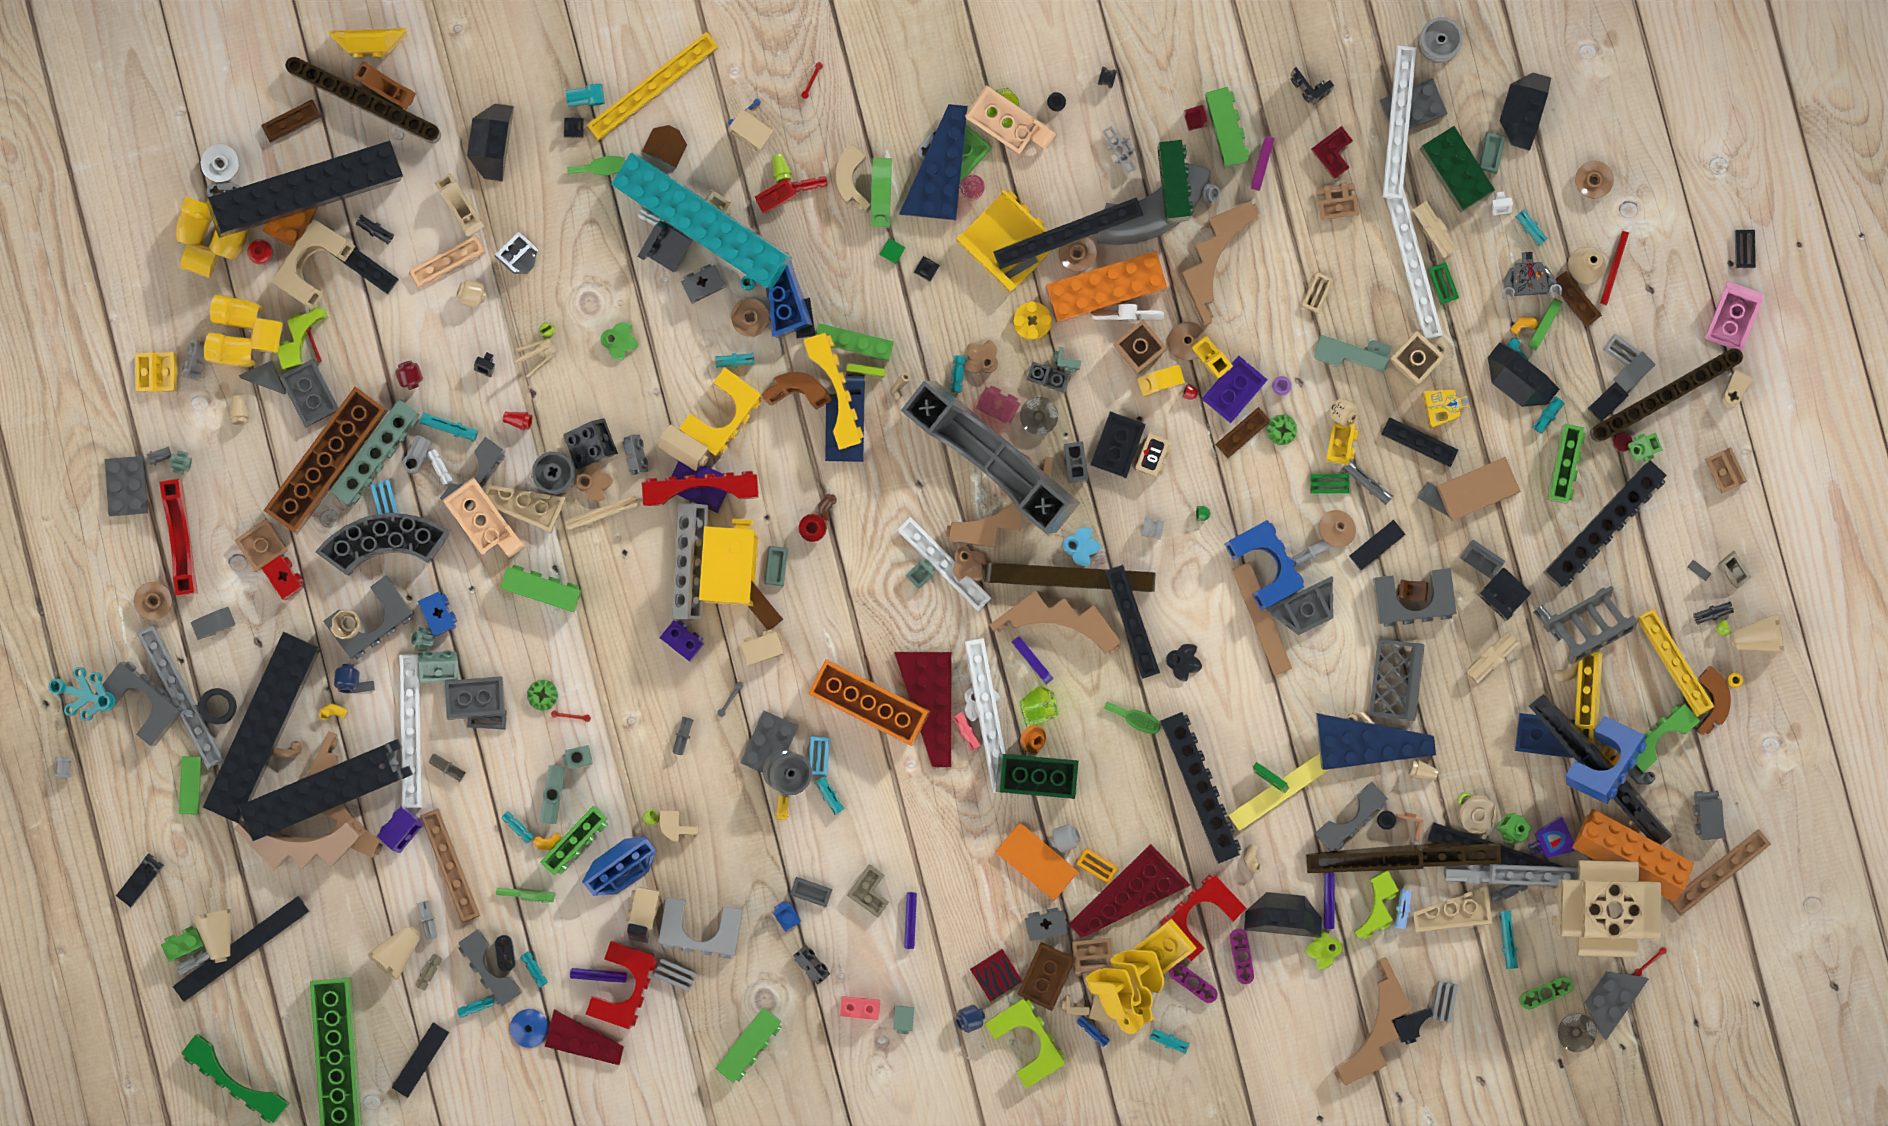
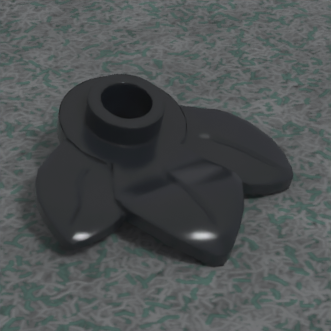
(1186, 663)

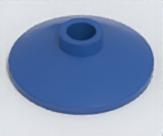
(536, 1021)

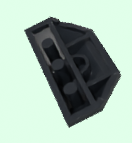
(1524, 109)
(490, 141)
(1520, 378)
(1283, 915)

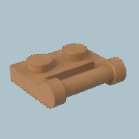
(1091, 950)

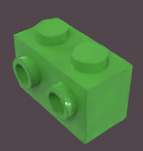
(182, 945)

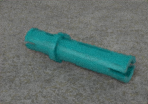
(456, 429)
(1508, 940)

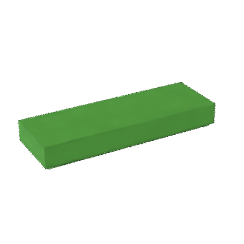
(190, 785)

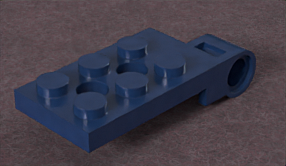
(853, 453)

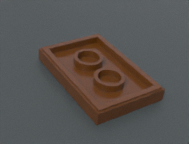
(1046, 976)

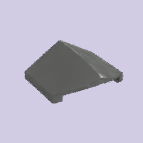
(518, 255)

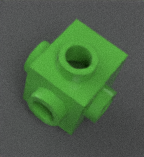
(1645, 447)
(1513, 828)

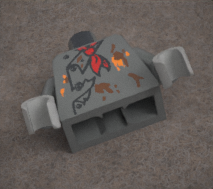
(1529, 279)

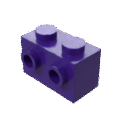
(682, 640)
(400, 829)

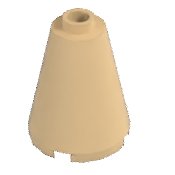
(1587, 265)
(1760, 636)
(215, 933)
(395, 951)

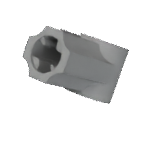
(417, 452)

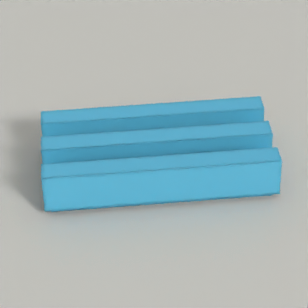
(391, 495)
(819, 739)

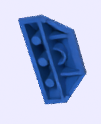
(620, 866)

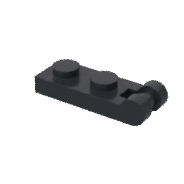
(139, 881)

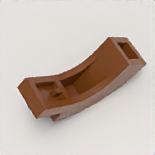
(384, 86)
(797, 383)
(1720, 697)

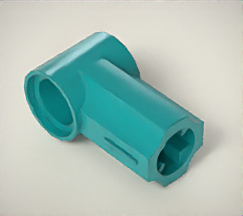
(590, 95)

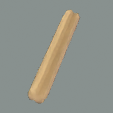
(601, 513)

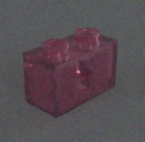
(987, 405)

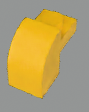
(1211, 358)
(1161, 380)

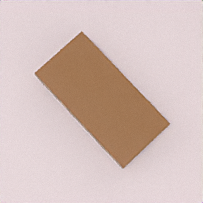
(1478, 489)

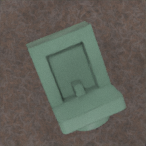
(1069, 364)
(921, 573)

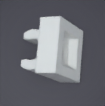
(1501, 204)

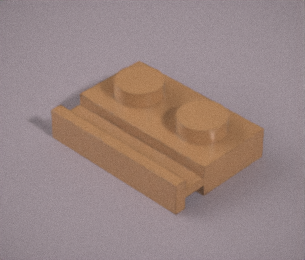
(1726, 470)

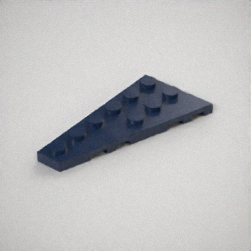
(938, 179)
(1360, 743)

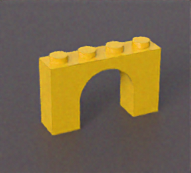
(716, 438)

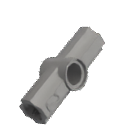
(1467, 873)

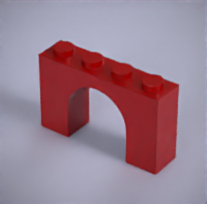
(1212, 891)
(640, 965)

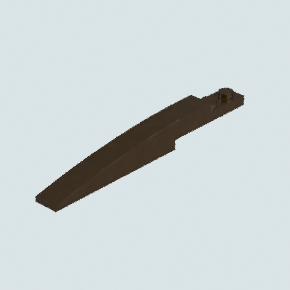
(1403, 857)

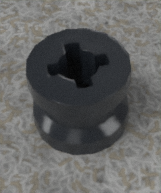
(1107, 77)

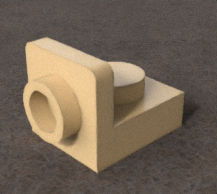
(1078, 1009)

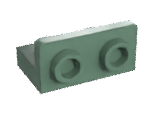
(438, 666)

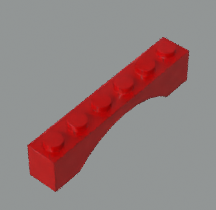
(660, 492)
(181, 549)

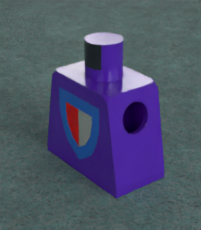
(1552, 839)

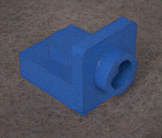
(786, 915)

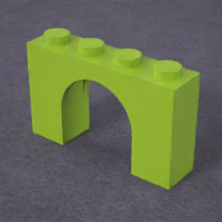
(1049, 1057)

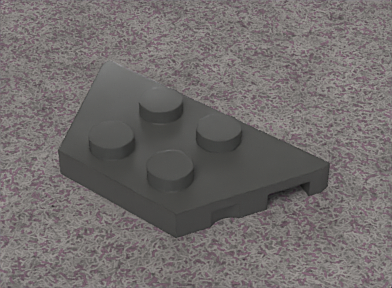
(1306, 608)
(1612, 999)

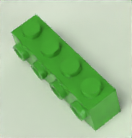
(1226, 127)
(1565, 463)
(541, 589)
(574, 840)
(747, 1046)

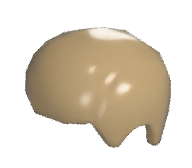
(345, 624)

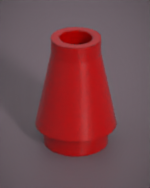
(518, 419)

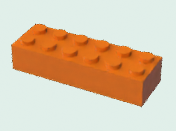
(1106, 287)
(869, 702)
(1611, 841)

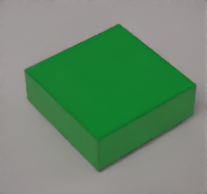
(892, 251)

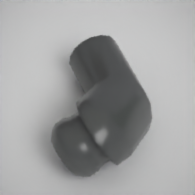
(1642, 778)

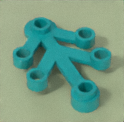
(86, 694)

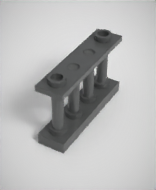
(1592, 643)

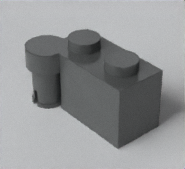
(1709, 815)

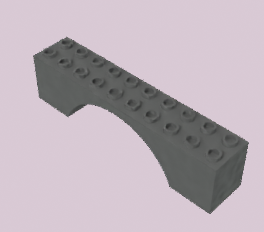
(961, 429)

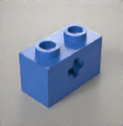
(438, 625)

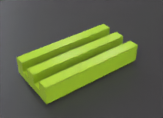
(865, 370)

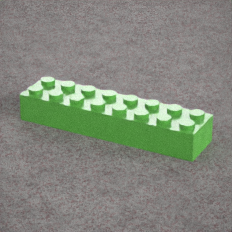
(335, 1052)

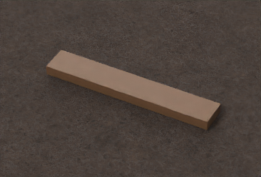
(1262, 620)
(450, 865)
(1720, 871)

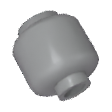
(1065, 838)

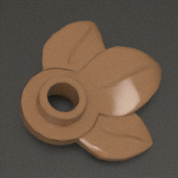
(979, 355)
(596, 482)
(971, 566)

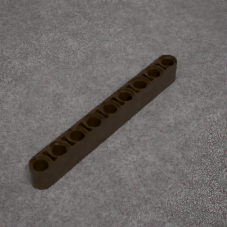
(356, 93)
(1673, 388)
(1063, 576)

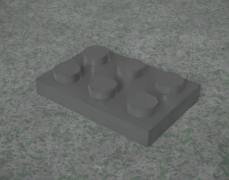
(1425, 104)
(309, 393)
(126, 486)
(474, 698)
(769, 735)

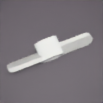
(1128, 312)

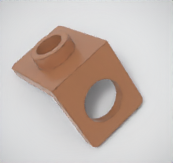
(1409, 816)

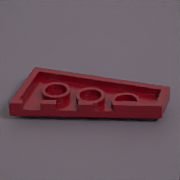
(575, 1038)

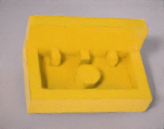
(1341, 443)

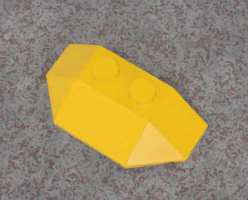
(369, 41)

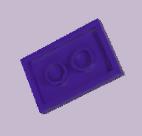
(1234, 389)
(702, 495)

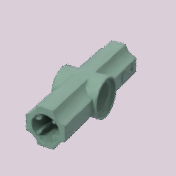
(551, 807)

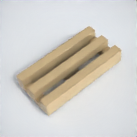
(1311, 307)

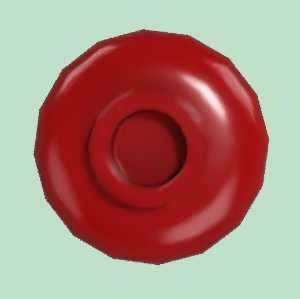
(260, 252)

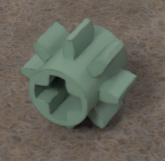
(180, 462)
(422, 639)

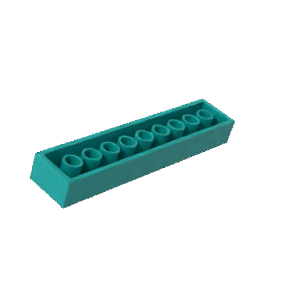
(701, 221)

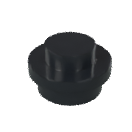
(1056, 101)
(1386, 820)

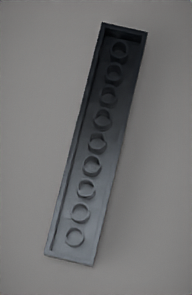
(304, 189)
(262, 726)

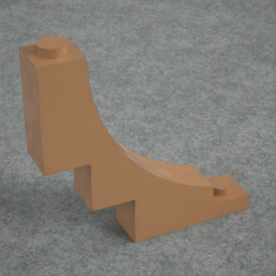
(1200, 277)
(984, 531)
(1034, 611)
(368, 843)
(279, 847)
(1391, 1005)

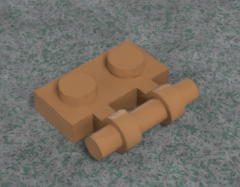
(1337, 207)

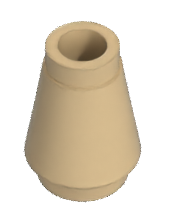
(238, 411)
(1421, 770)

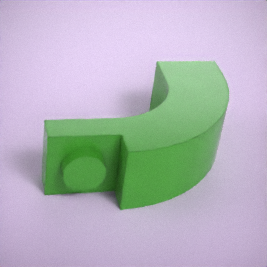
(881, 192)

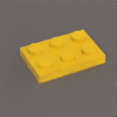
(1169, 945)

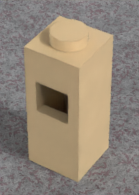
(683, 448)

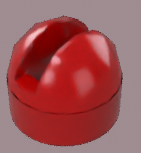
(1190, 392)

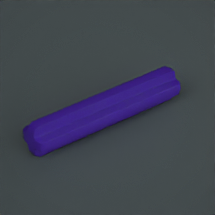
(1329, 900)
(910, 920)
(598, 975)

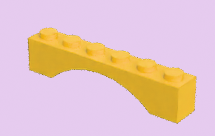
(820, 351)

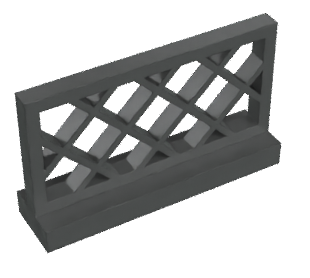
(1414, 679)

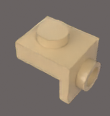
(720, 202)

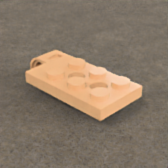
(1021, 129)
(494, 528)

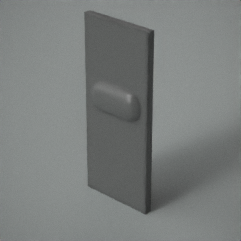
(1699, 570)
(365, 686)

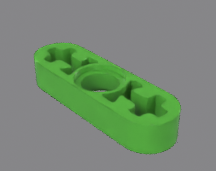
(1545, 323)
(1557, 982)

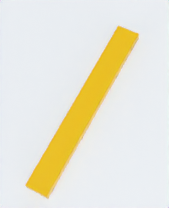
(652, 86)

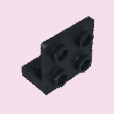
(1310, 94)
(665, 246)
(590, 443)
(1504, 594)

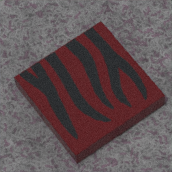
(996, 975)

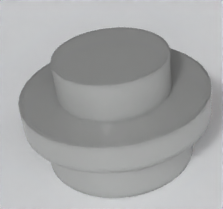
(1210, 193)

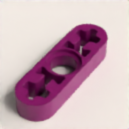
(1262, 163)
(1234, 952)
(1184, 969)

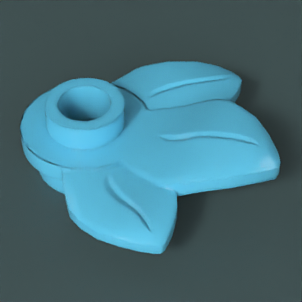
(1084, 546)

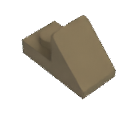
(1734, 569)

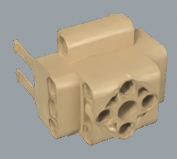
(1584, 905)

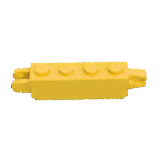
(1588, 693)

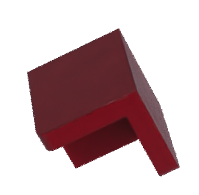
(1195, 118)

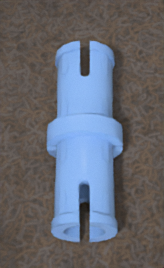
(1401, 922)

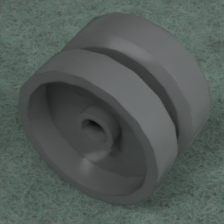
(542, 473)
(787, 772)

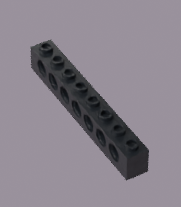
(1647, 471)
(1221, 853)

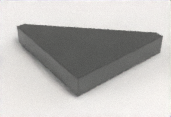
(265, 376)

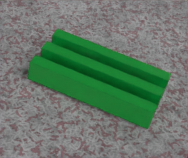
(1448, 299)
(1329, 491)
(1270, 777)

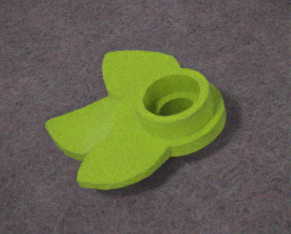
(1320, 950)

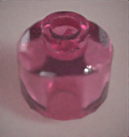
(971, 194)

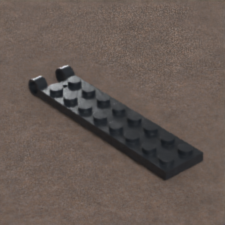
(321, 791)

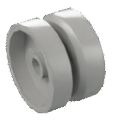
(1443, 29)

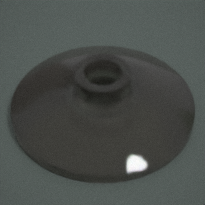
(1034, 406)
(1586, 1035)

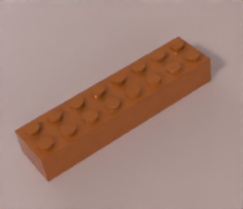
(325, 460)

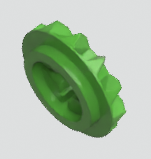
(1275, 435)
(547, 703)

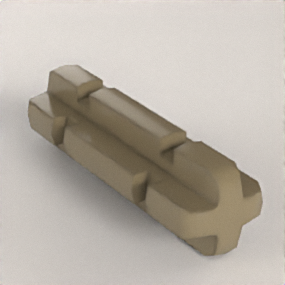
(428, 972)

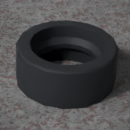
(203, 709)

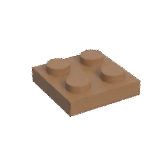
(261, 545)

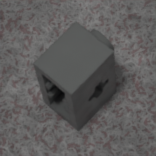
(697, 292)
(1075, 462)
(1056, 927)

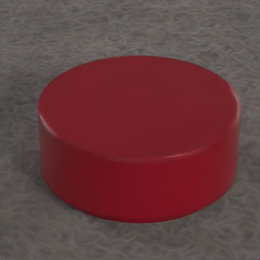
(1621, 441)

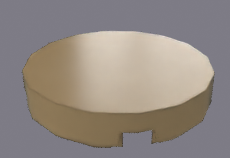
(1478, 814)

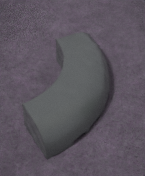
(1153, 222)
(382, 535)

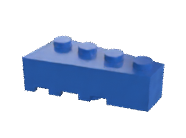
(787, 304)

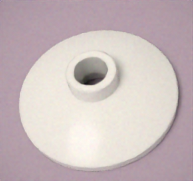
(210, 161)

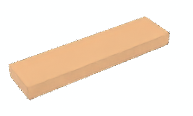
(447, 261)

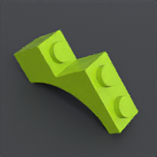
(291, 352)
(1383, 888)

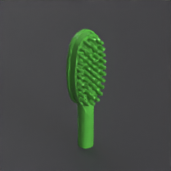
(601, 166)
(1137, 719)
(529, 895)

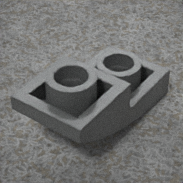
(1634, 371)
(1048, 377)
(212, 623)

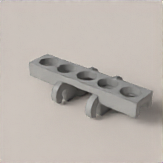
(1120, 143)

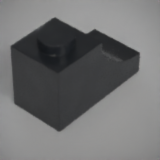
(1409, 1025)

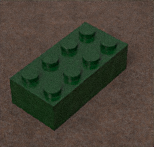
(1457, 169)
(1174, 181)
(1037, 776)

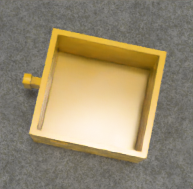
(728, 564)

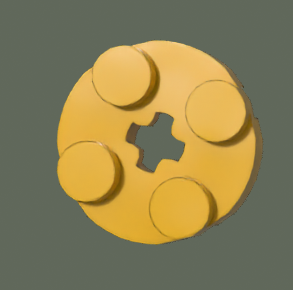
(1030, 310)

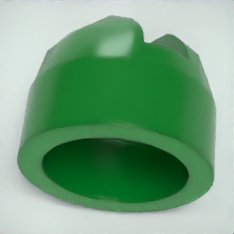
(1202, 513)

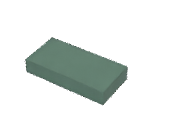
(1492, 152)
(776, 566)

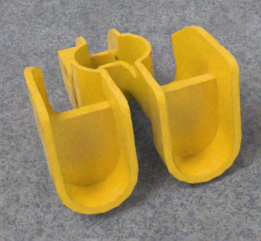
(191, 230)
(237, 350)
(1128, 987)

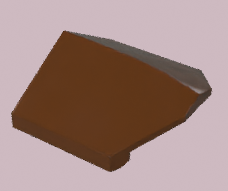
(665, 145)

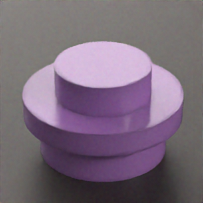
(1281, 385)

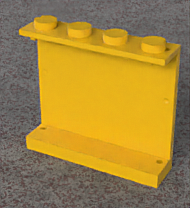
(998, 227)

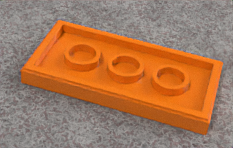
(1037, 861)

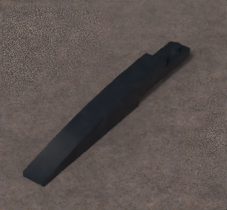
(1588, 754)

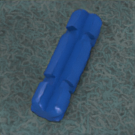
(1093, 1031)

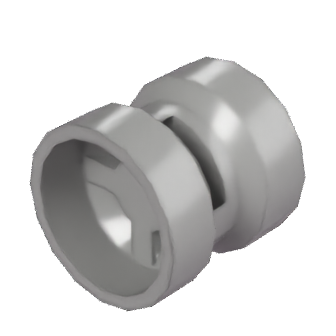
(1152, 528)

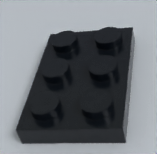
(1118, 444)

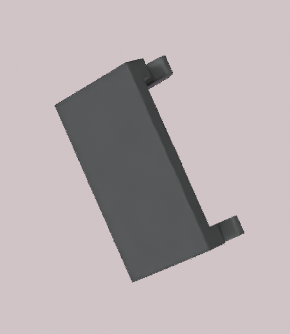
(1482, 559)

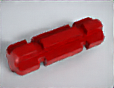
(810, 184)

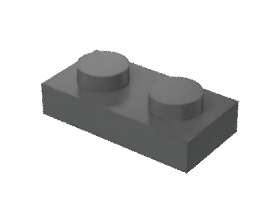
(1432, 498)

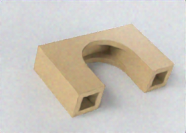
(290, 276)

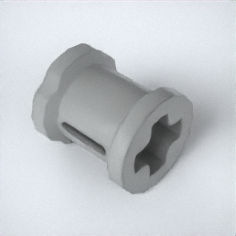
(63, 767)

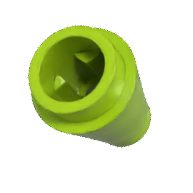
(780, 168)

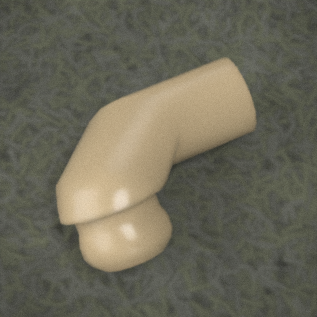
(899, 384)

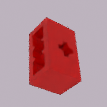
(273, 572)

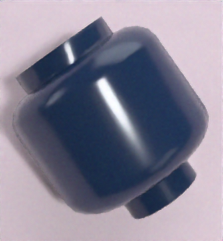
(346, 678)
(970, 1018)

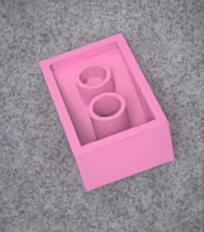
(1734, 316)

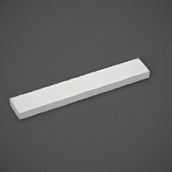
(943, 563)

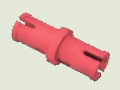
(966, 731)

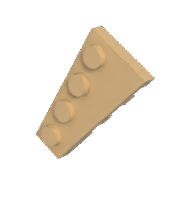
(530, 507)
(1459, 912)

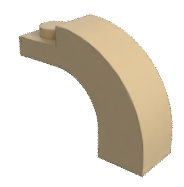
(846, 166)
(459, 204)

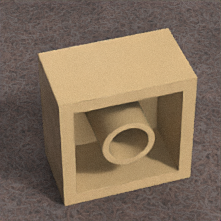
(751, 130)
(1416, 358)
(644, 907)

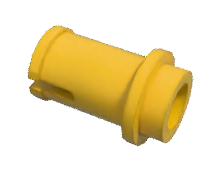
(1738, 683)
(782, 808)

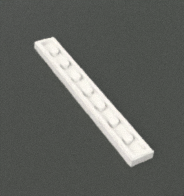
(1399, 122)
(1414, 267)
(985, 705)
(410, 730)

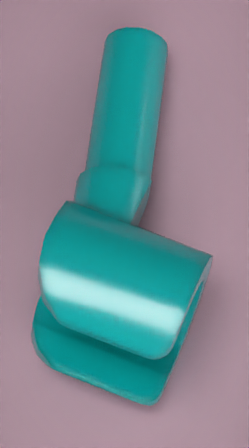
(1514, 344)

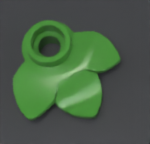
(622, 340)

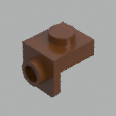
(1412, 590)

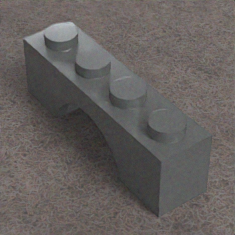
(488, 456)
(1369, 799)
(475, 948)

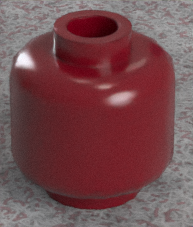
(409, 375)

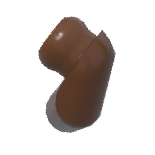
(825, 504)

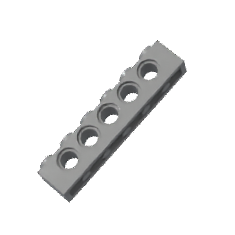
(688, 561)

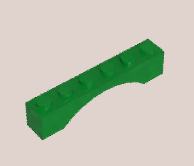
(203, 1054)

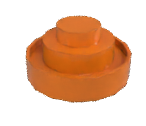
(1033, 739)

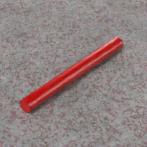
(1614, 268)

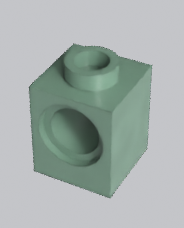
(586, 757)
(903, 1019)

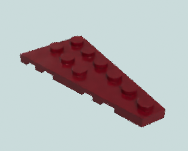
(930, 686)
(1136, 887)

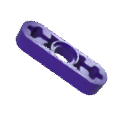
(1032, 660)

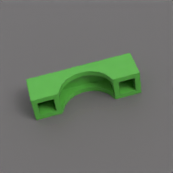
(858, 343)
(1679, 720)

